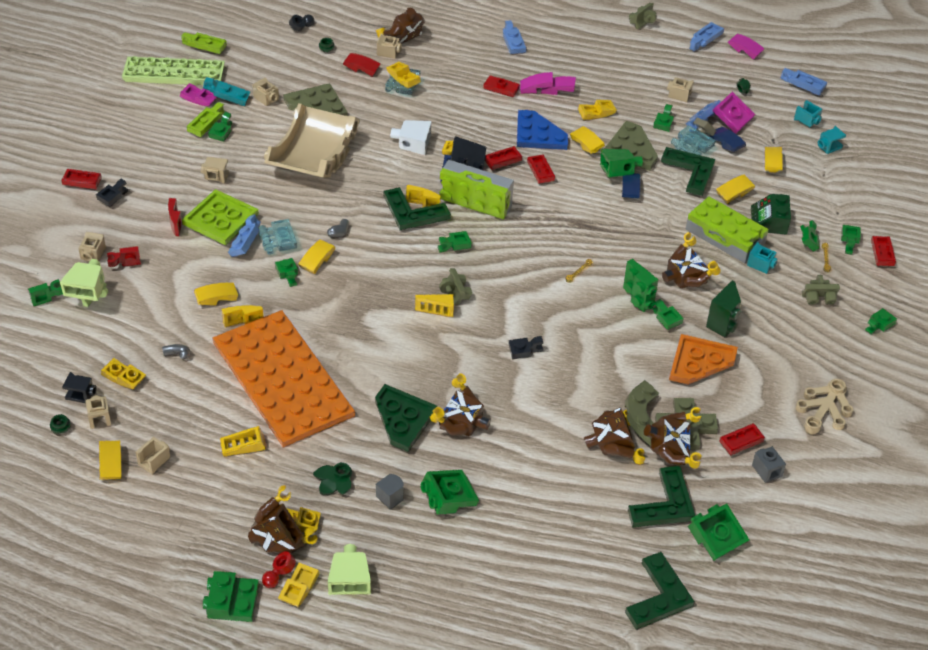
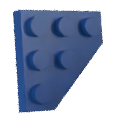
(538, 132)

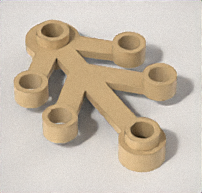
(835, 389)

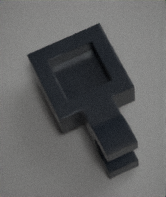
(112, 194)
(522, 348)

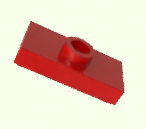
(501, 86)
(503, 158)
(541, 168)
(81, 178)
(883, 251)
(742, 439)

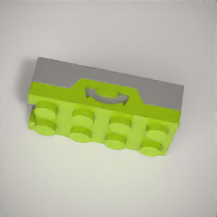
(476, 189)
(726, 228)

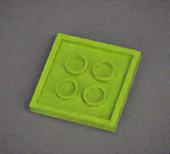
(219, 216)

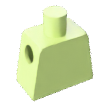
(84, 281)
(349, 573)

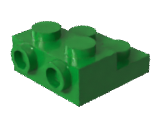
(641, 285)
(448, 491)
(718, 531)
(230, 597)

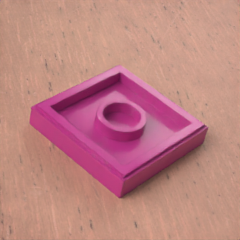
(734, 112)

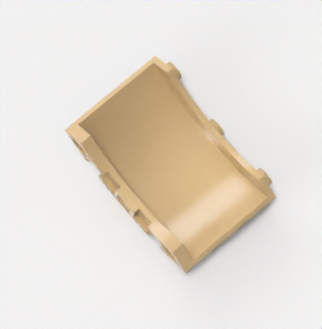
(314, 142)

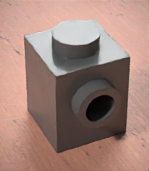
(768, 464)

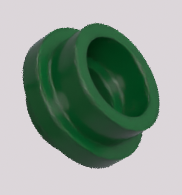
(326, 44)
(743, 86)
(60, 424)

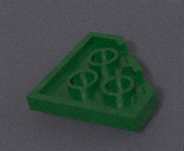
(403, 416)

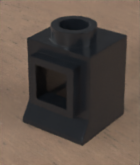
(79, 388)

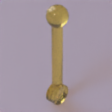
(827, 267)
(569, 278)

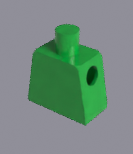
(619, 162)

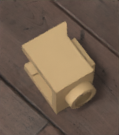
(388, 46)
(680, 89)
(265, 92)
(215, 169)
(88, 251)
(97, 407)
(152, 455)

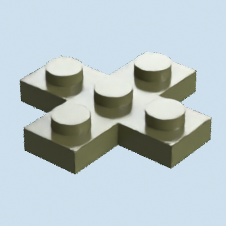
(706, 425)

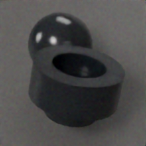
(298, 23)

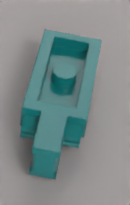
(227, 91)

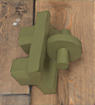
(643, 16)
(455, 285)
(820, 288)

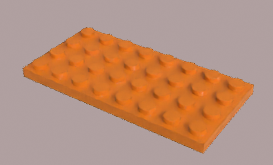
(283, 378)

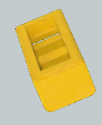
(439, 304)
(251, 446)

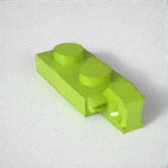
(204, 42)
(206, 119)

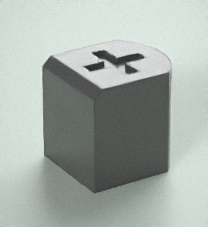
(390, 490)

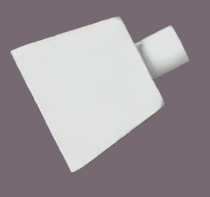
(413, 136)

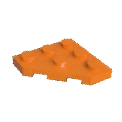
(700, 358)

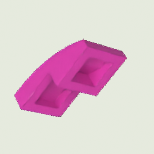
(749, 46)
(531, 83)
(563, 83)
(197, 96)

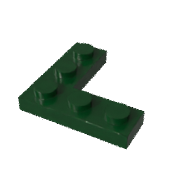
(701, 166)
(407, 218)
(676, 508)
(673, 594)

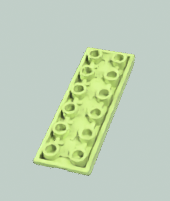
(171, 70)

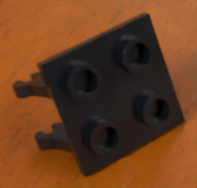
(468, 153)

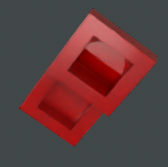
(361, 62)
(175, 216)

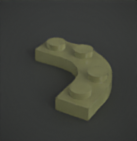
(636, 408)

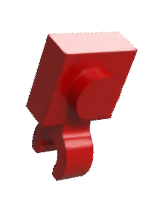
(127, 256)

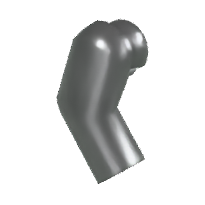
(339, 230)
(183, 350)

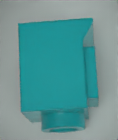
(809, 114)
(829, 140)
(762, 258)

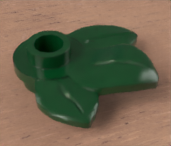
(333, 479)

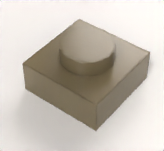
(704, 127)

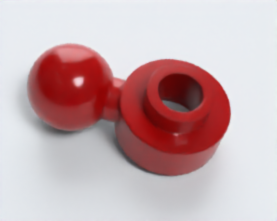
(282, 565)

